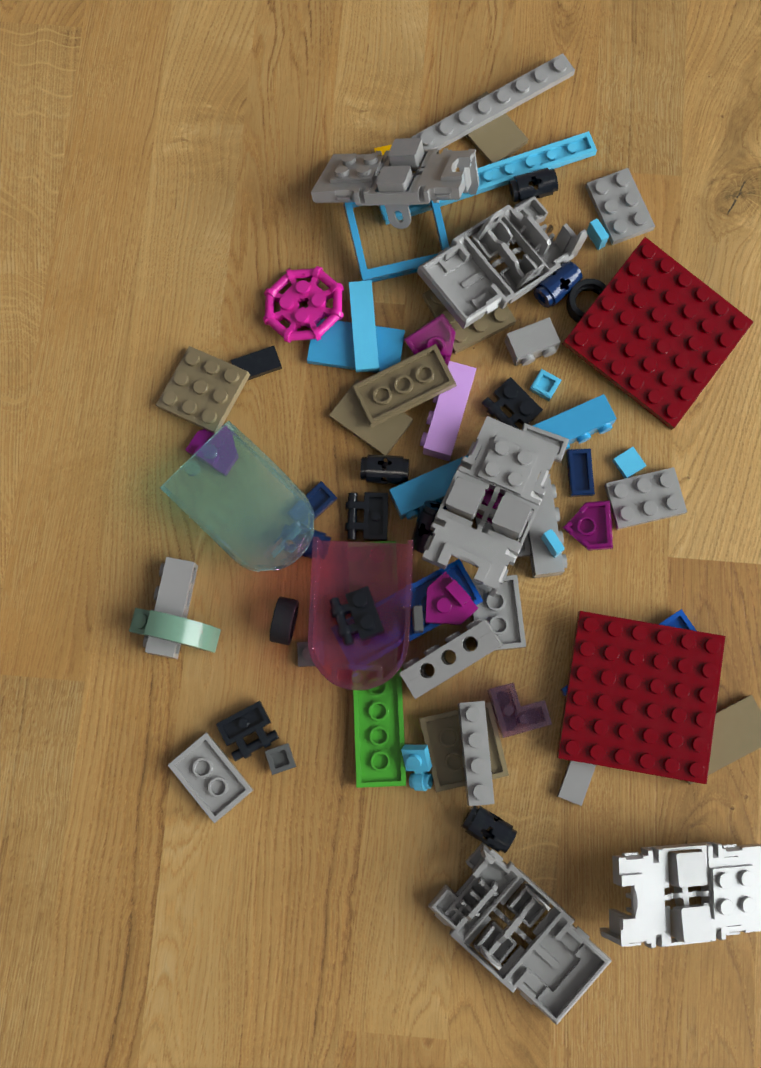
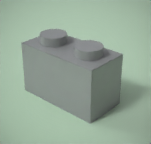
(532, 342)

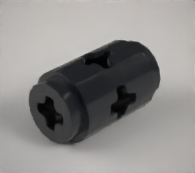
(544, 178)
(373, 469)
(423, 524)
(498, 837)

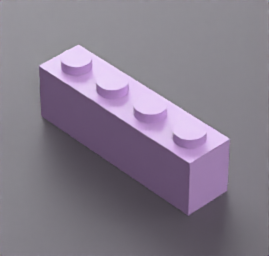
(448, 414)

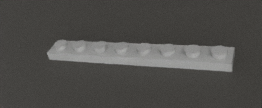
(496, 103)

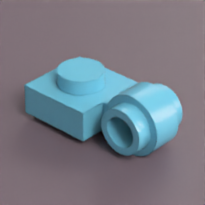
(418, 760)

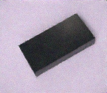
(259, 362)

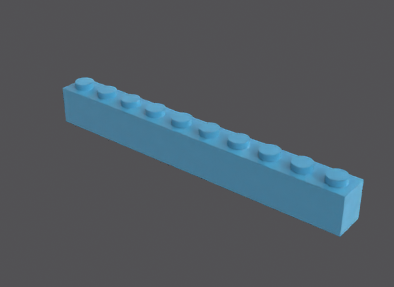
(573, 424)

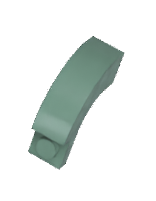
(175, 629)

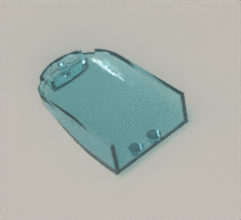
(243, 502)

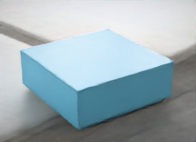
(597, 234)
(545, 384)
(629, 463)
(552, 543)

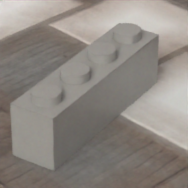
(546, 518)
(172, 598)
(476, 753)

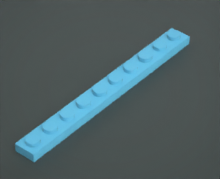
(501, 172)

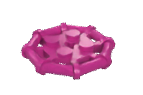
(298, 293)

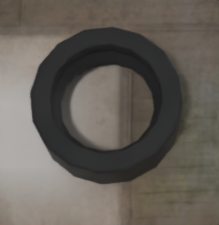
(584, 285)
(284, 620)

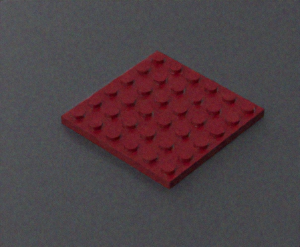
(658, 333)
(641, 697)

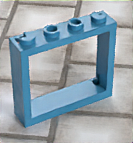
(395, 269)

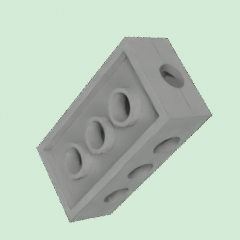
(415, 674)

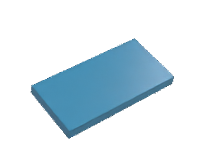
(337, 347)

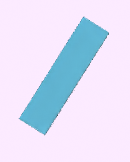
(363, 326)

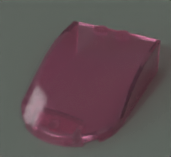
(346, 567)

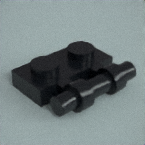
(515, 401)
(375, 516)
(364, 614)
(243, 724)

